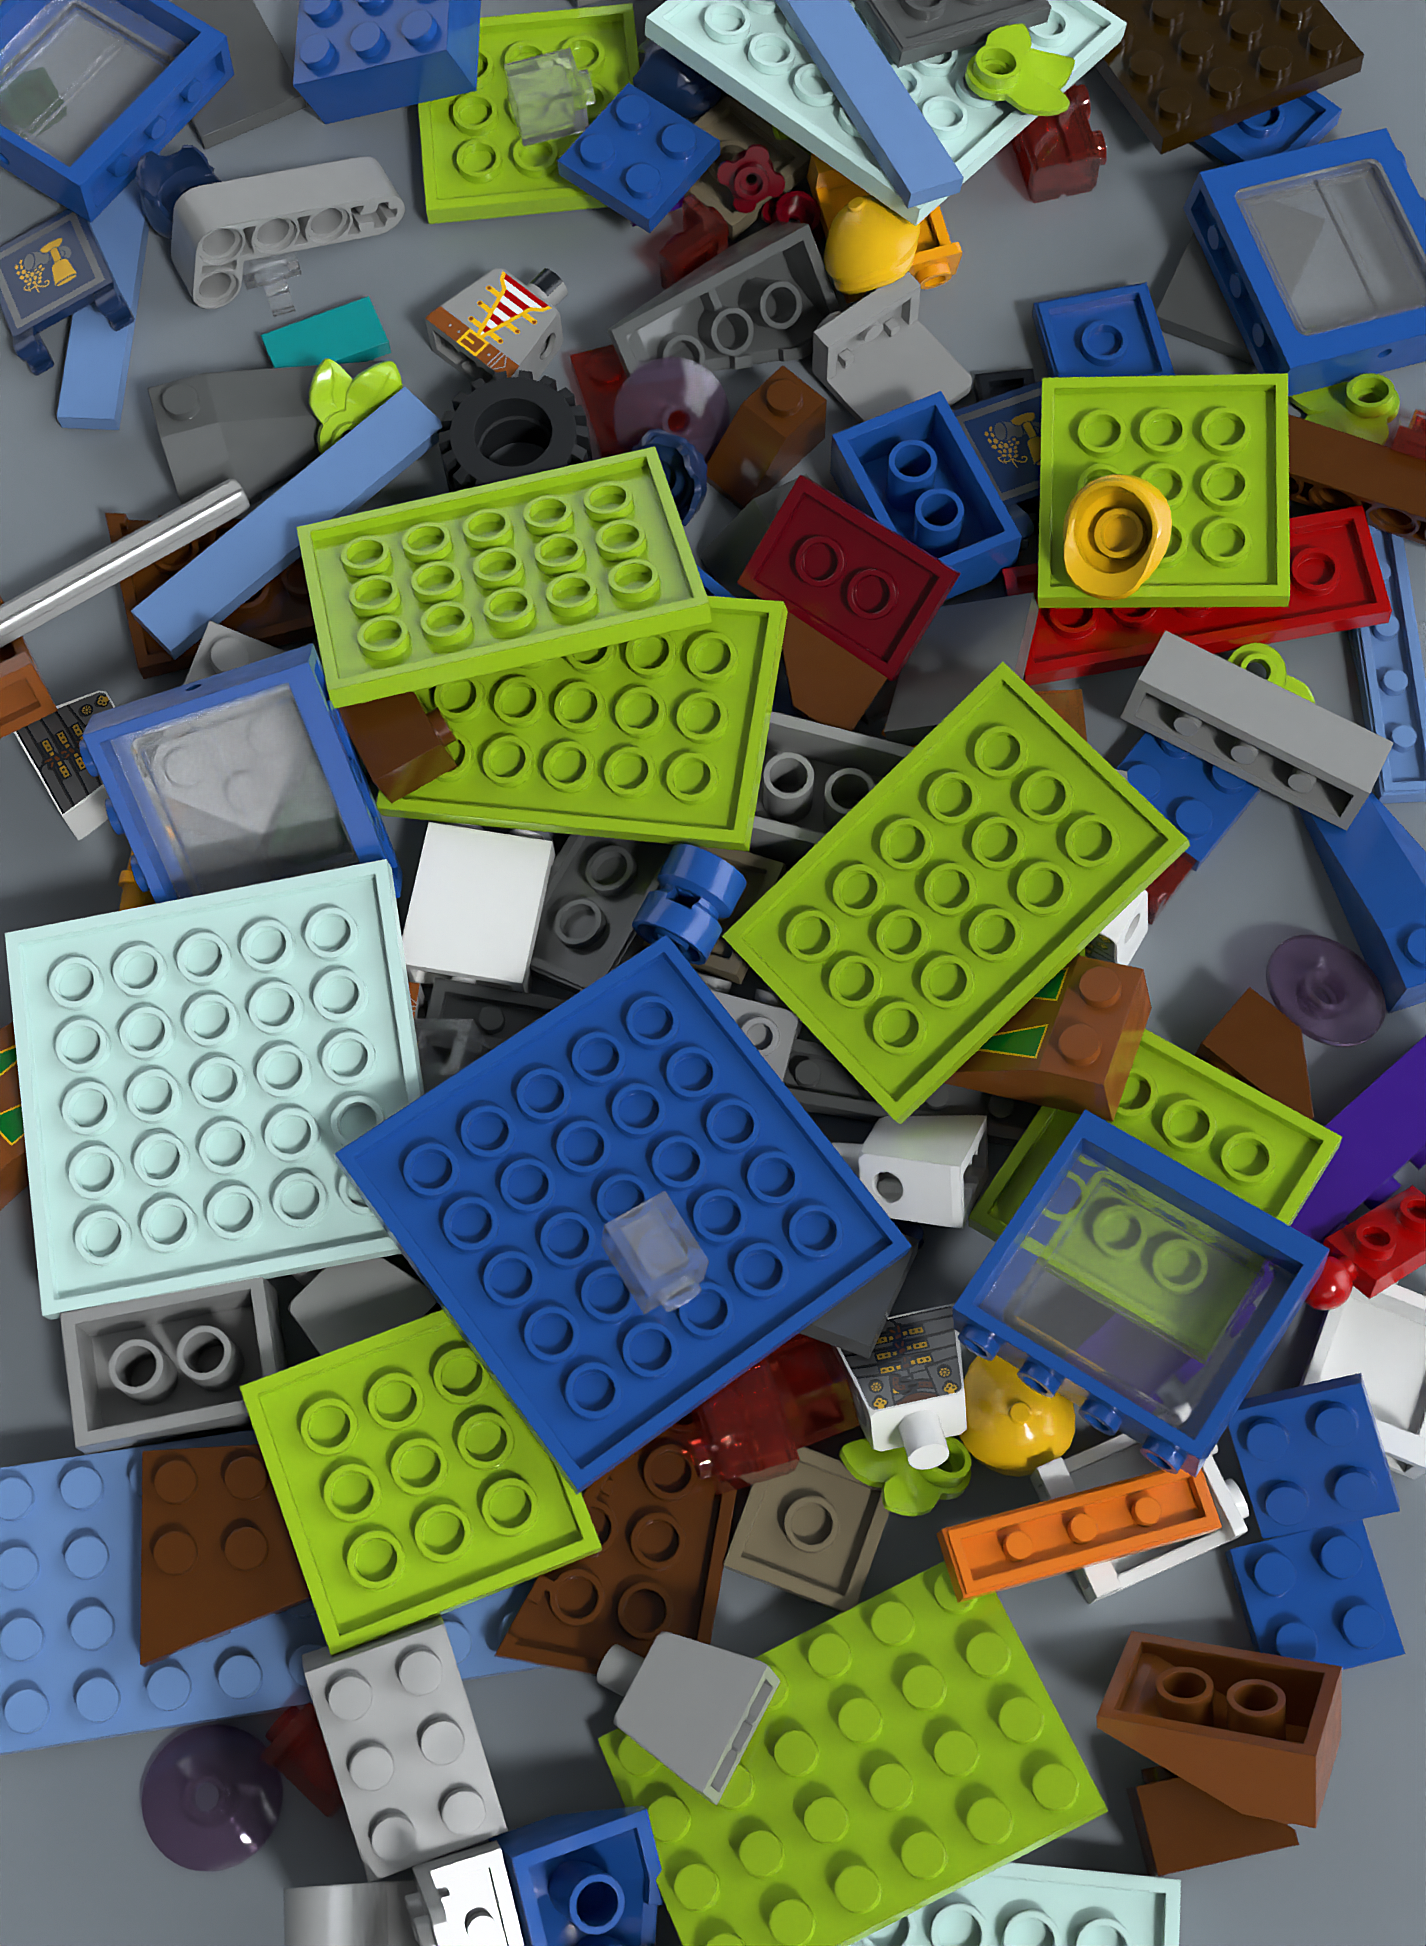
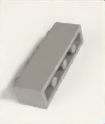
(1257, 730)

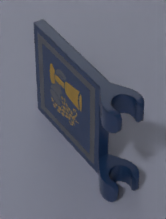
(52, 276)
(1008, 444)

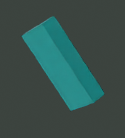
(341, 334)

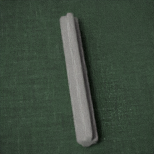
(121, 559)

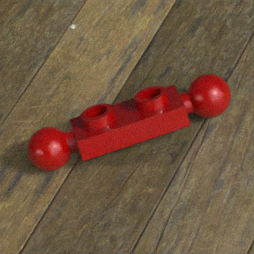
(1373, 1251)

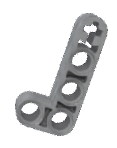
(274, 215)
(349, 1915)

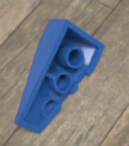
(1383, 894)
(585, 1878)

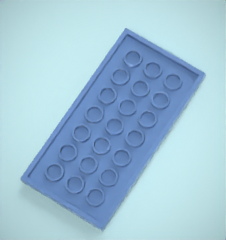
(77, 1617)

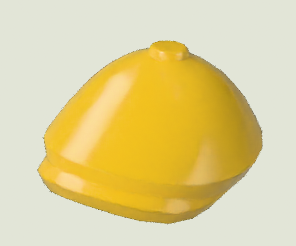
(869, 246)
(1115, 535)
(1010, 1423)

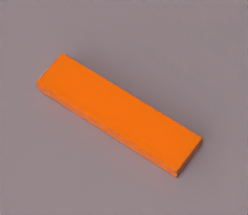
(1076, 1531)

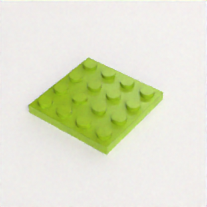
(472, 141)
(1212, 452)
(1194, 1118)
(409, 1481)

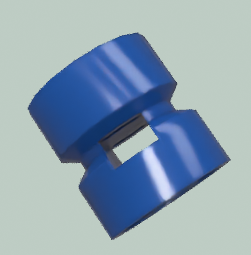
(693, 896)

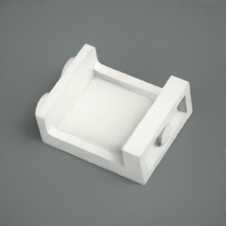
(476, 906)
(1388, 1347)
(1122, 1460)

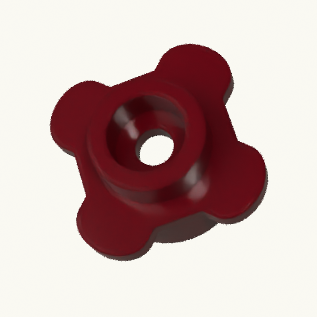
(753, 161)
(797, 206)

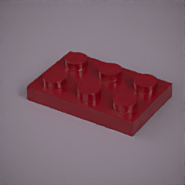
(848, 577)

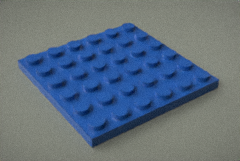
(576, 1119)

